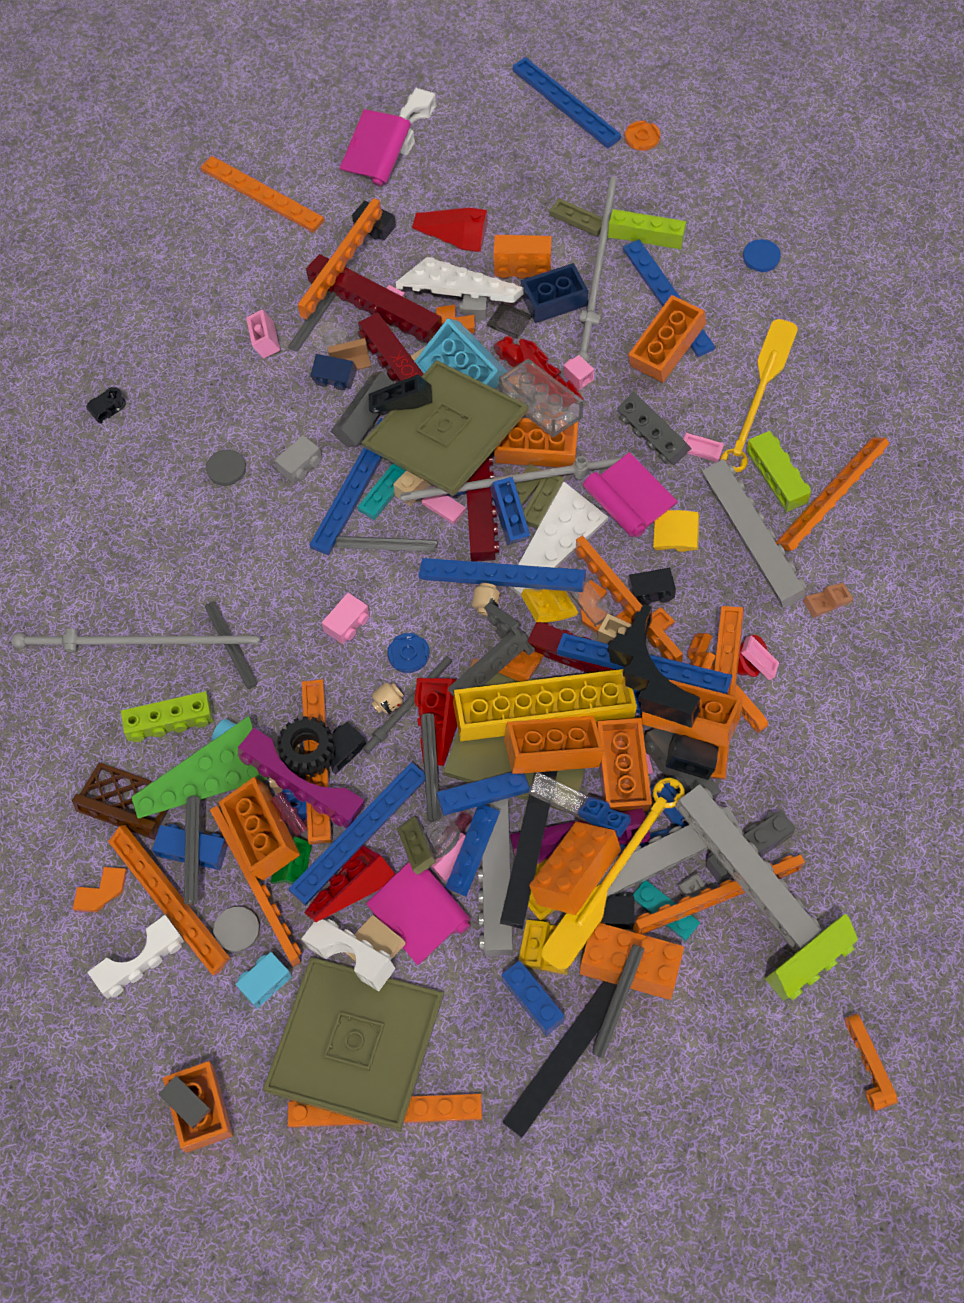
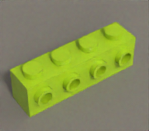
(647, 228)
(778, 471)
(167, 716)

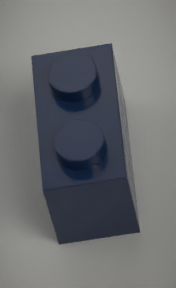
(333, 372)

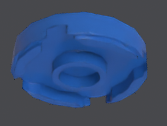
(761, 255)
(410, 659)

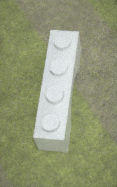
(419, 106)
(371, 966)
(113, 976)

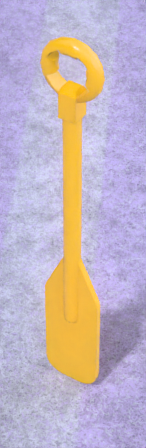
(770, 363)
(576, 929)

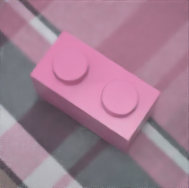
(263, 333)
(346, 618)

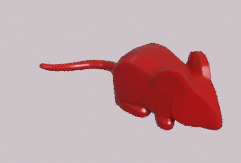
(509, 351)

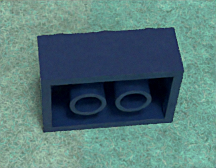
(554, 292)

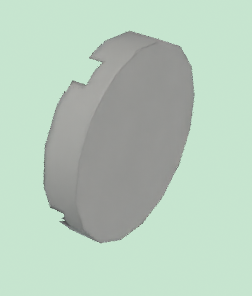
(236, 929)

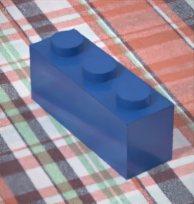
(509, 510)
(171, 846)
(532, 998)

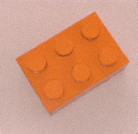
(521, 255)
(215, 1125)

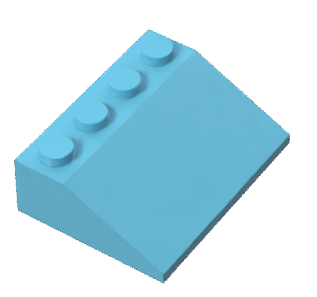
(463, 352)

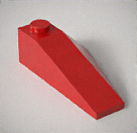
(455, 226)
(536, 355)
(434, 698)
(357, 879)

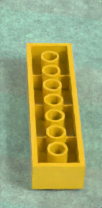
(487, 709)

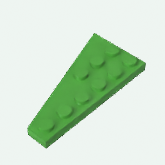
(202, 774)

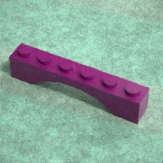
(336, 803)
(555, 834)

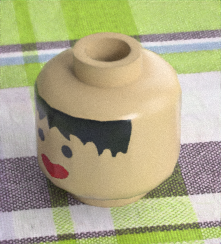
(483, 595)
(387, 698)

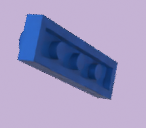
(482, 792)
(472, 850)

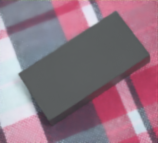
(184, 1102)

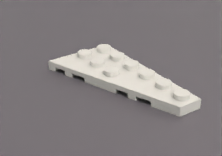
(454, 280)
(564, 522)

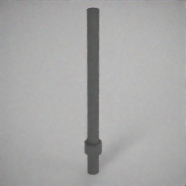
(380, 734)

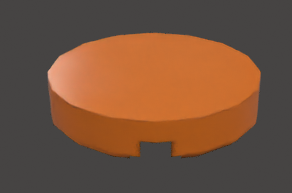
(638, 139)

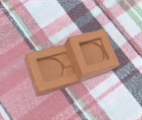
(828, 600)

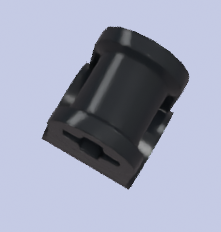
(105, 406)

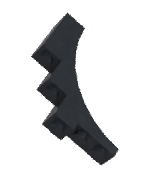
(657, 693)

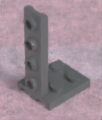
(510, 646)

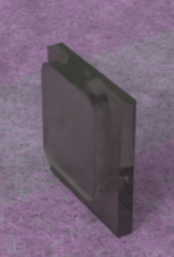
(509, 320)

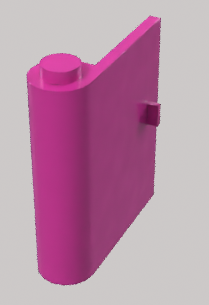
(375, 145)
(630, 494)
(418, 911)

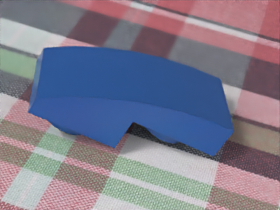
(599, 814)

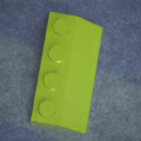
(813, 958)

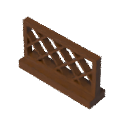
(112, 813)

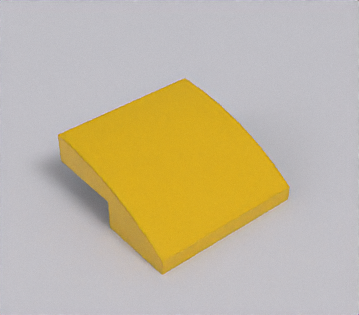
(677, 530)
(549, 604)
(534, 938)

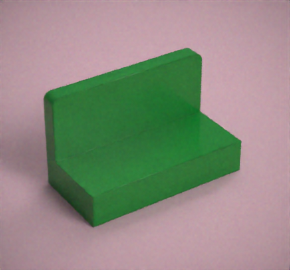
(296, 867)

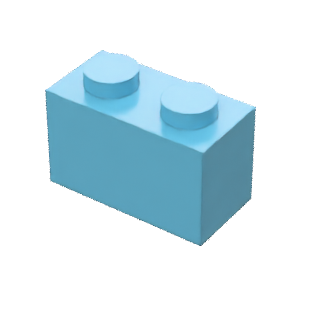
(263, 980)

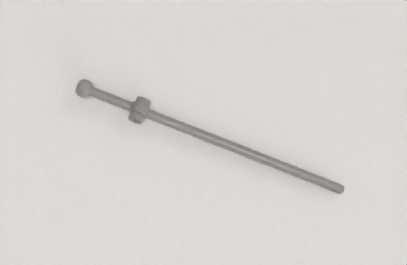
(589, 317)
(579, 468)
(71, 640)

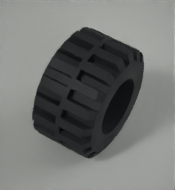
(301, 731)

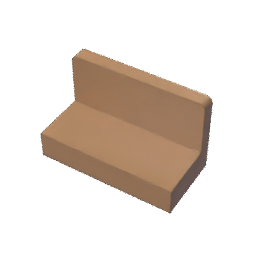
(353, 351)

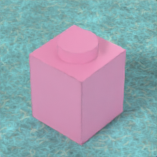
(578, 372)

